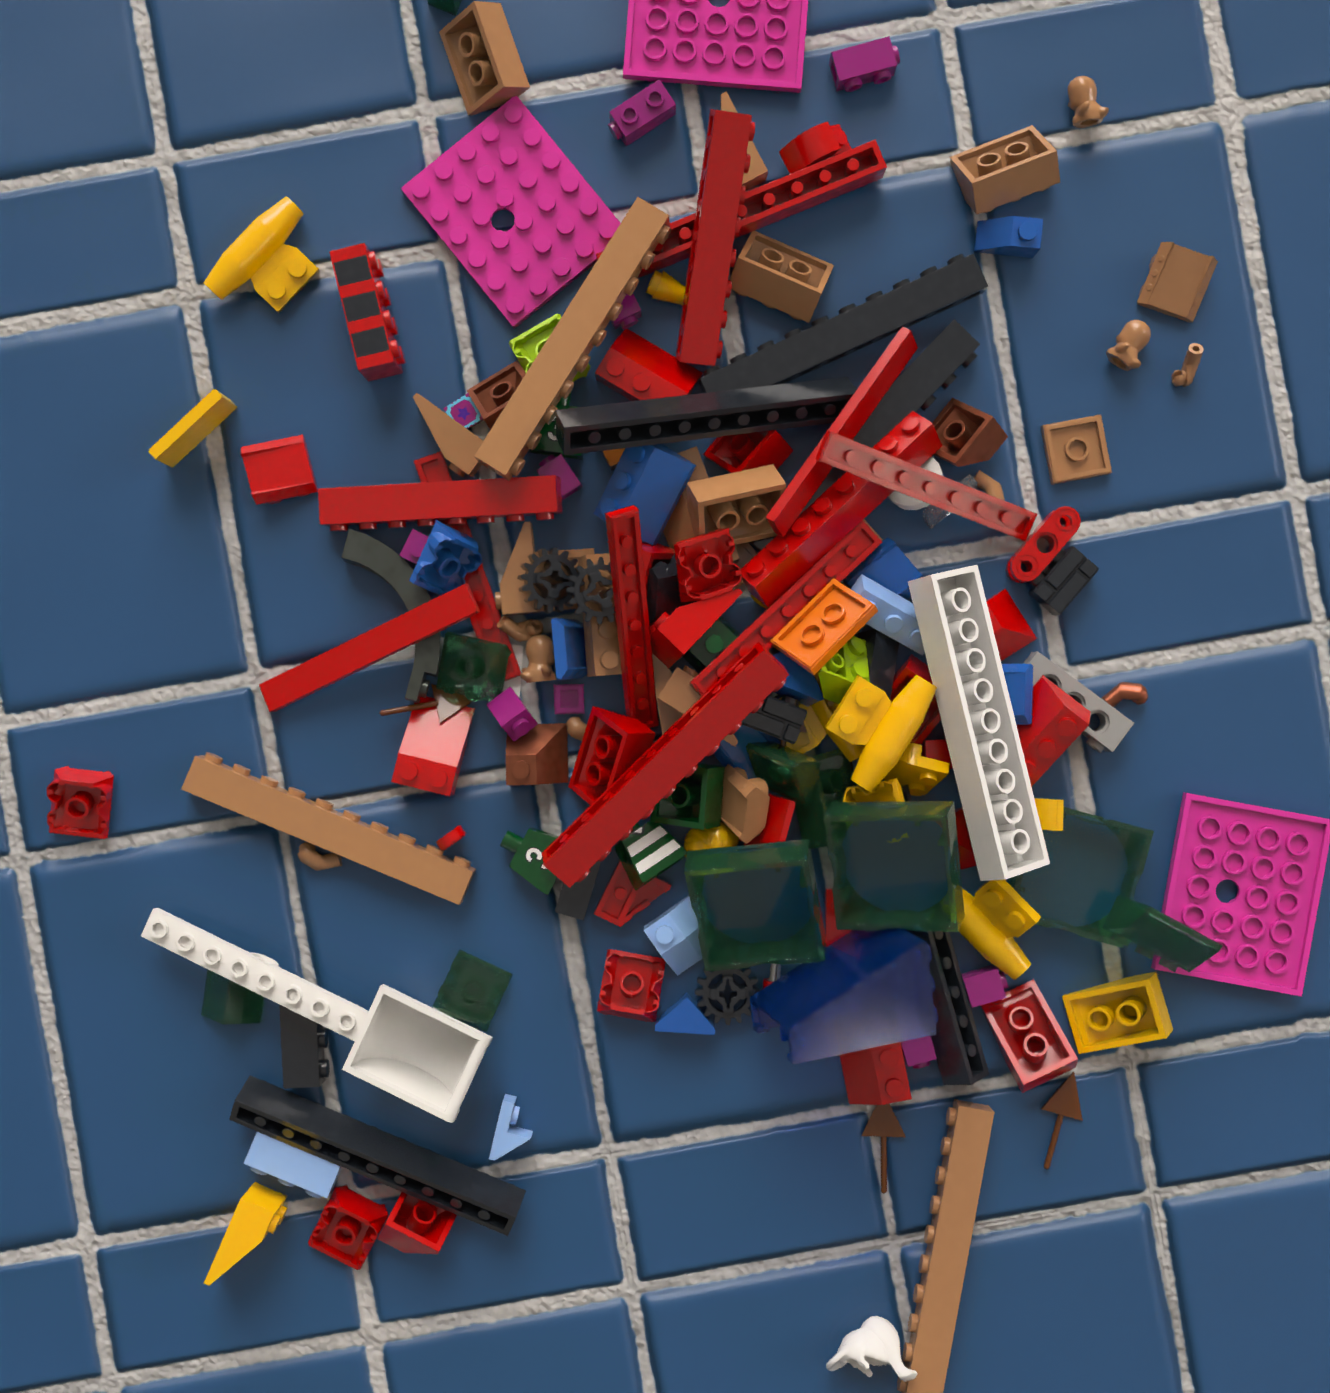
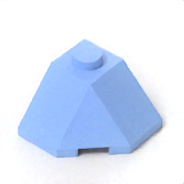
(676, 936)

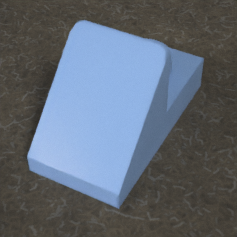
(507, 1136)

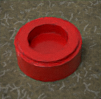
(451, 838)

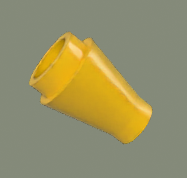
(666, 288)

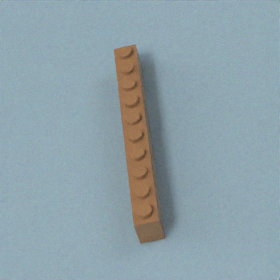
(573, 339)
(328, 828)
(947, 1246)

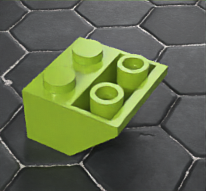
(843, 668)

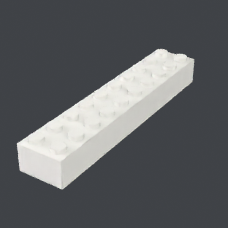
(979, 723)

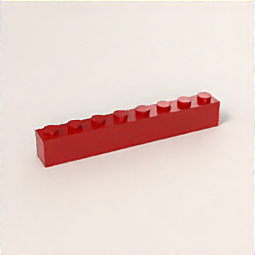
(713, 236)
(441, 501)
(834, 515)

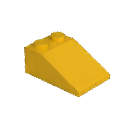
(1118, 1013)
(254, 1217)

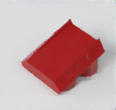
(279, 470)
(706, 565)
(80, 802)
(631, 985)
(348, 1227)

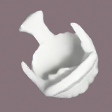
(872, 1344)

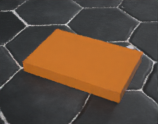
(824, 626)

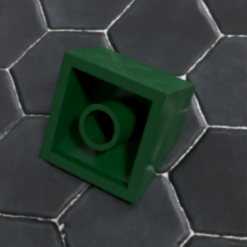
(695, 800)

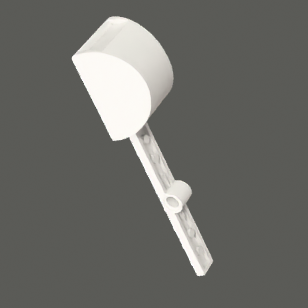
(396, 1044)

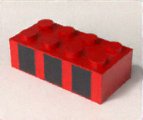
(366, 312)

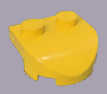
(918, 771)

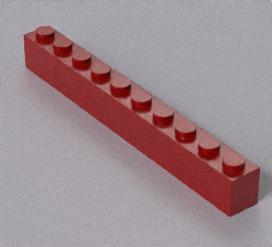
(783, 198)
(665, 765)

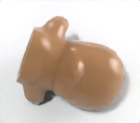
(1082, 100)
(1129, 342)
(540, 658)

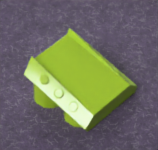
(530, 343)

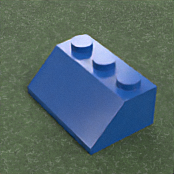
(650, 480)

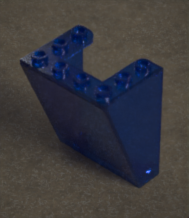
(861, 997)

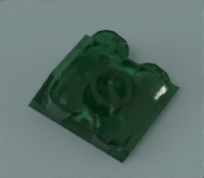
(472, 667)
(472, 991)

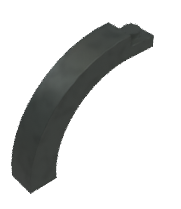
(393, 569)

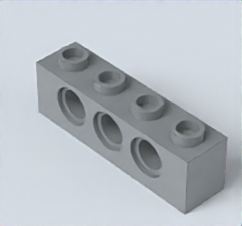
(1112, 724)

